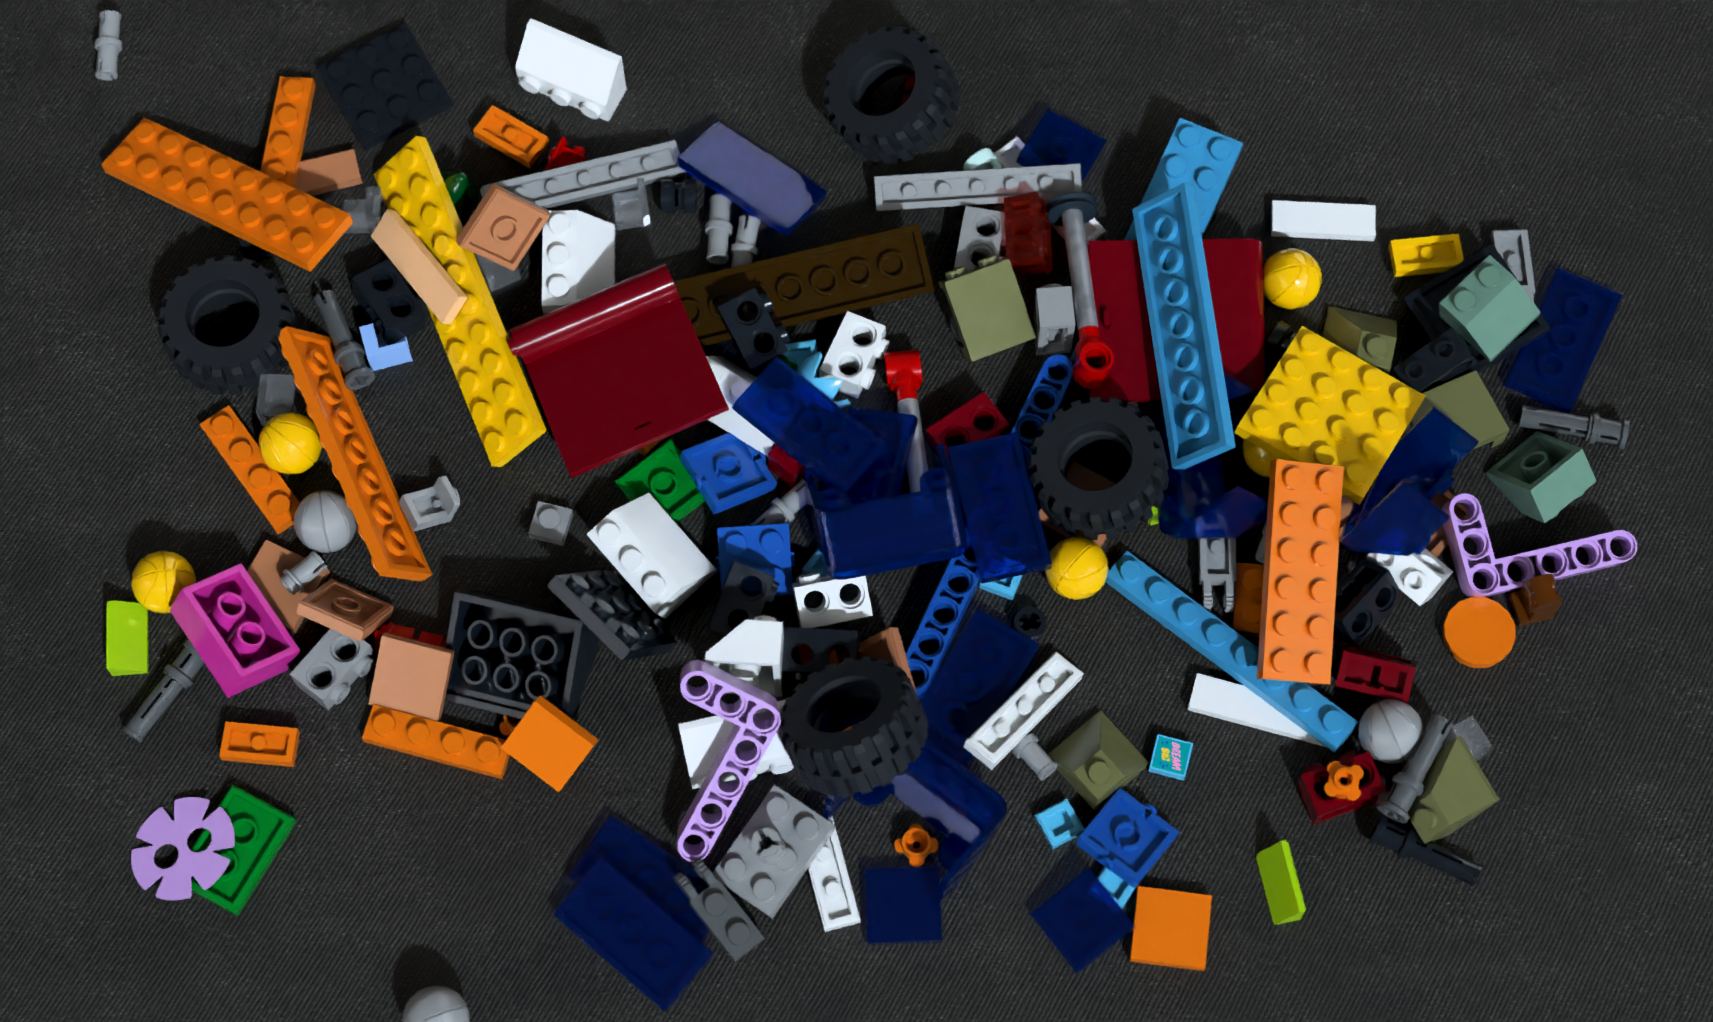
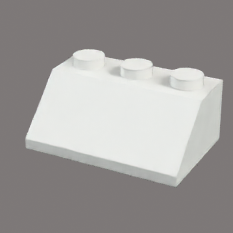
(570, 71)
(575, 257)
(733, 383)
(652, 554)
(753, 654)
(706, 736)

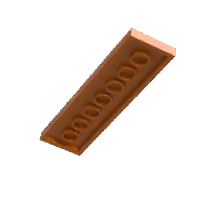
(228, 194)
(353, 456)

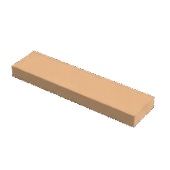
(419, 266)

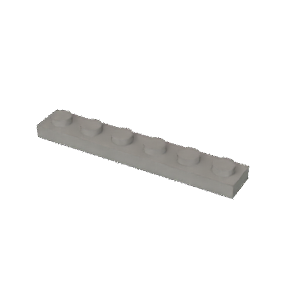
(596, 176)
(974, 186)

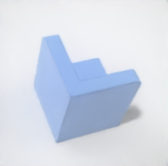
(379, 353)

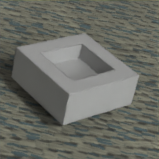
(550, 523)

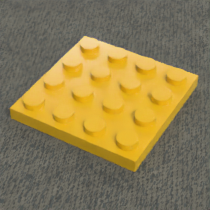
(1330, 411)

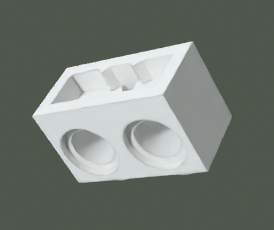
(847, 353)
(1415, 574)
(833, 608)

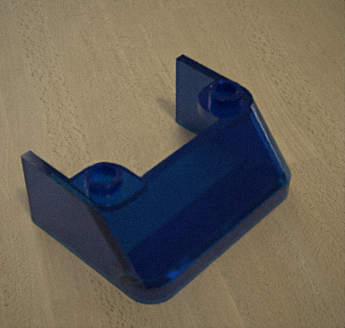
(1196, 496)
(1397, 508)
(888, 530)
(947, 799)

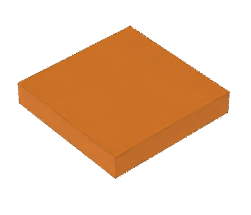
(549, 743)
(1171, 928)

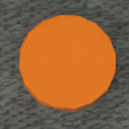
(1479, 632)

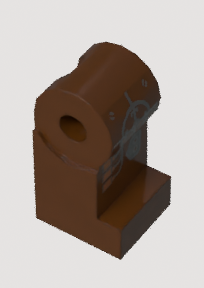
(1535, 601)

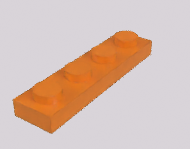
(288, 129)
(247, 464)
(436, 741)

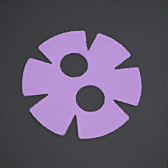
(203, 866)

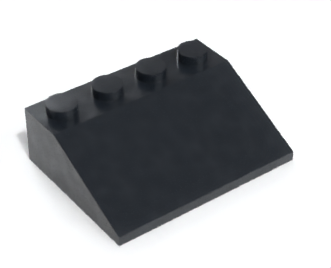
(516, 652)

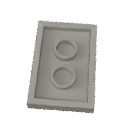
(773, 851)

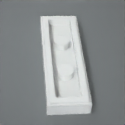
(1323, 220)
(833, 886)

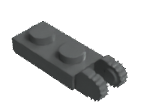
(720, 913)

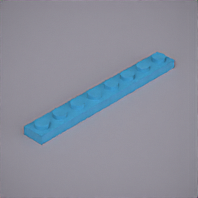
(1228, 650)

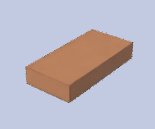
(328, 173)

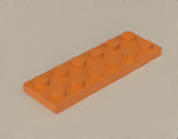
(1300, 572)

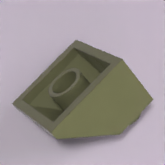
(1362, 335)
(1098, 760)
(1452, 793)

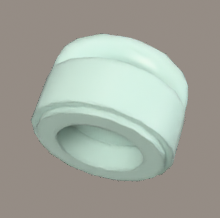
(982, 160)

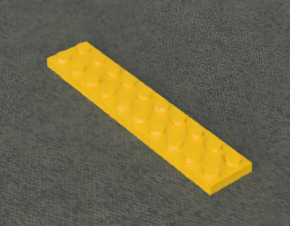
(476, 337)

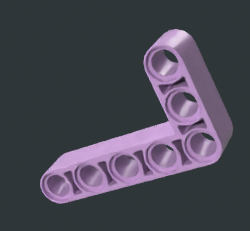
(1528, 562)
(730, 757)

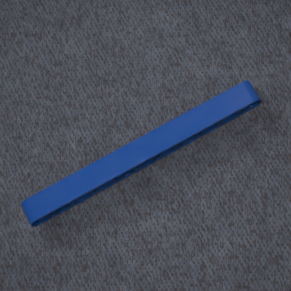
(965, 570)

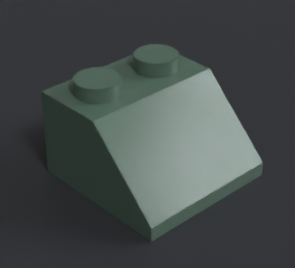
(1489, 308)
(1543, 476)

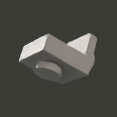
(431, 505)

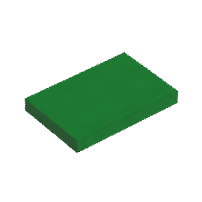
(258, 837)

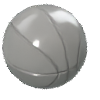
(324, 521)
(1390, 730)
(436, 1005)

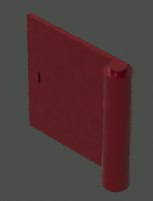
(1120, 300)
(618, 370)

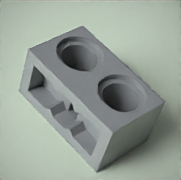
(975, 246)
(1053, 319)
(325, 660)

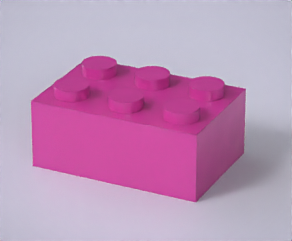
(234, 630)

